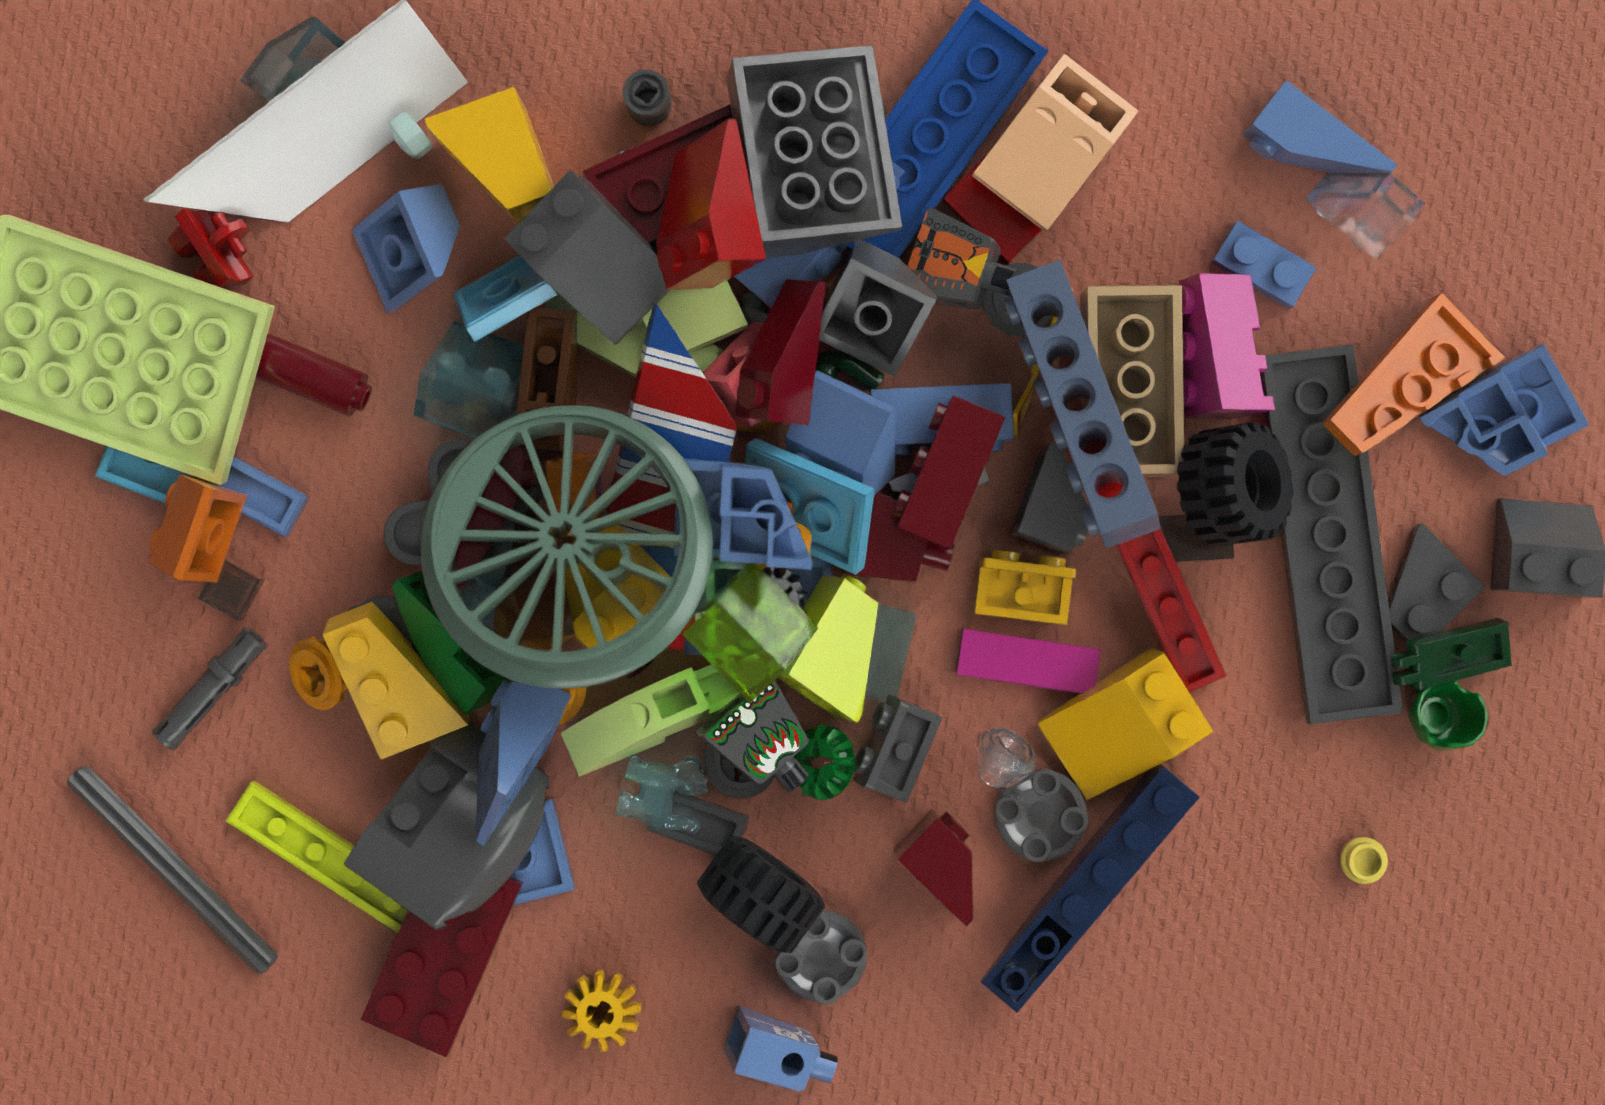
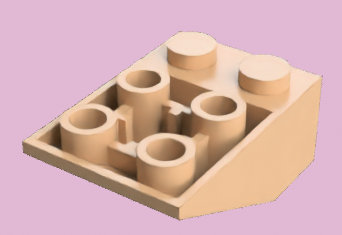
(1055, 143)

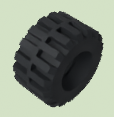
(1235, 484)
(760, 894)

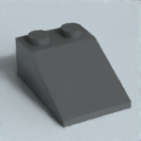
(590, 256)

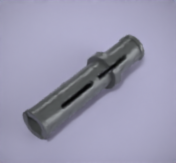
(201, 698)

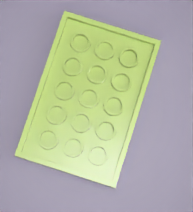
(125, 350)

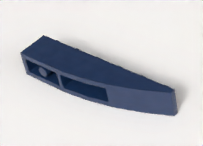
(1089, 885)

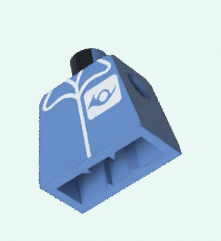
(761, 1046)

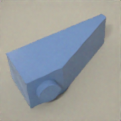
(1308, 136)

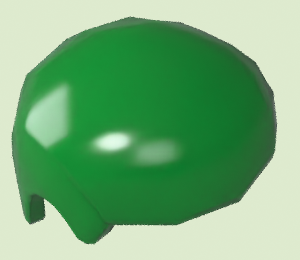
(1448, 716)

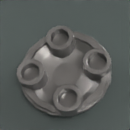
(1041, 816)
(825, 960)

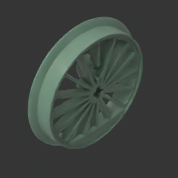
(462, 491)

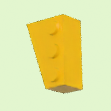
(389, 682)

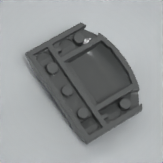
(425, 837)

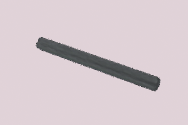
(172, 870)

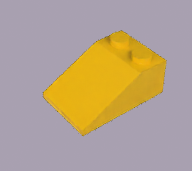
(1125, 724)

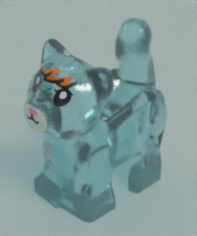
(658, 783)

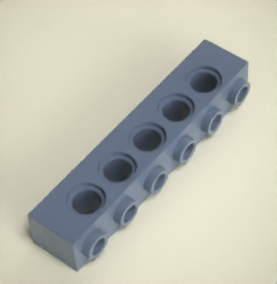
(1046, 293)

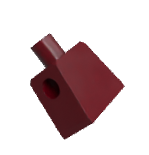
(895, 553)

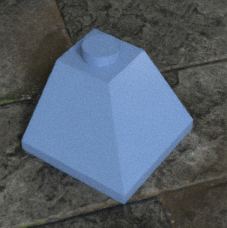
(408, 242)

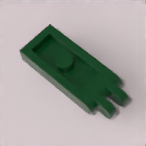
(1453, 655)

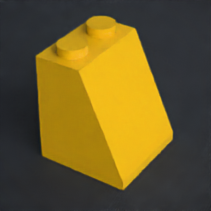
(497, 149)

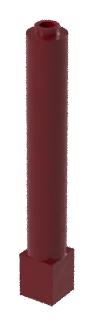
(313, 376)

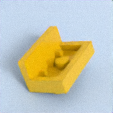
(1024, 589)

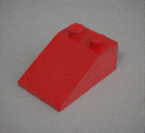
(709, 214)

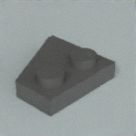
(1429, 587)

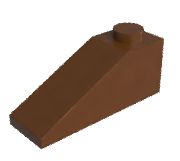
(548, 367)
(539, 630)

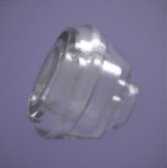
(1003, 758)

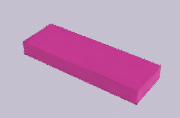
(1027, 661)

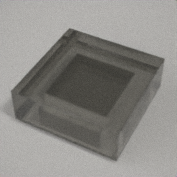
(233, 591)

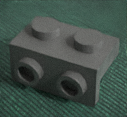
(896, 748)

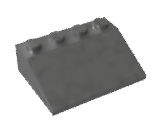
(814, 147)

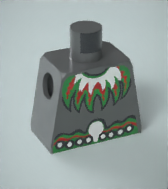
(759, 738)

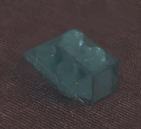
(470, 382)

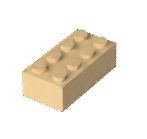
(1141, 355)

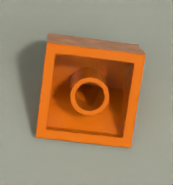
(196, 529)

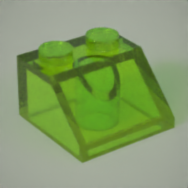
(750, 631)

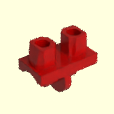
(216, 244)

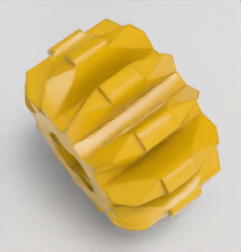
(610, 1025)

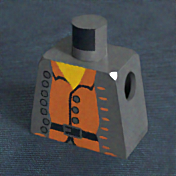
(958, 262)

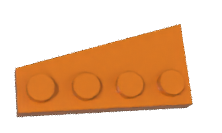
(1420, 368)

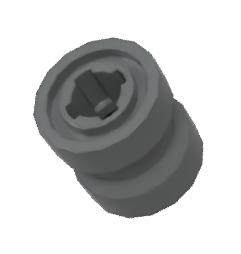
(649, 107)

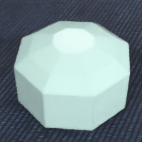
(409, 136)

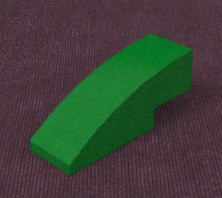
(458, 673)

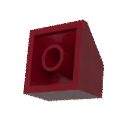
(941, 862)

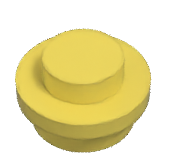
(1363, 860)

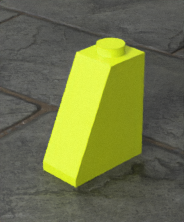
(837, 657)

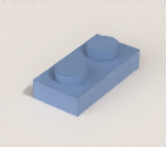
(1272, 268)

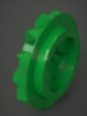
(833, 778)

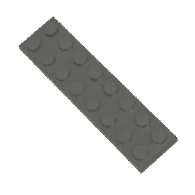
(1331, 543)

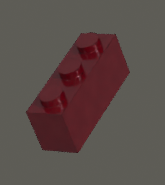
(948, 471)

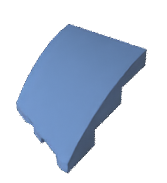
(1510, 412)
(748, 516)

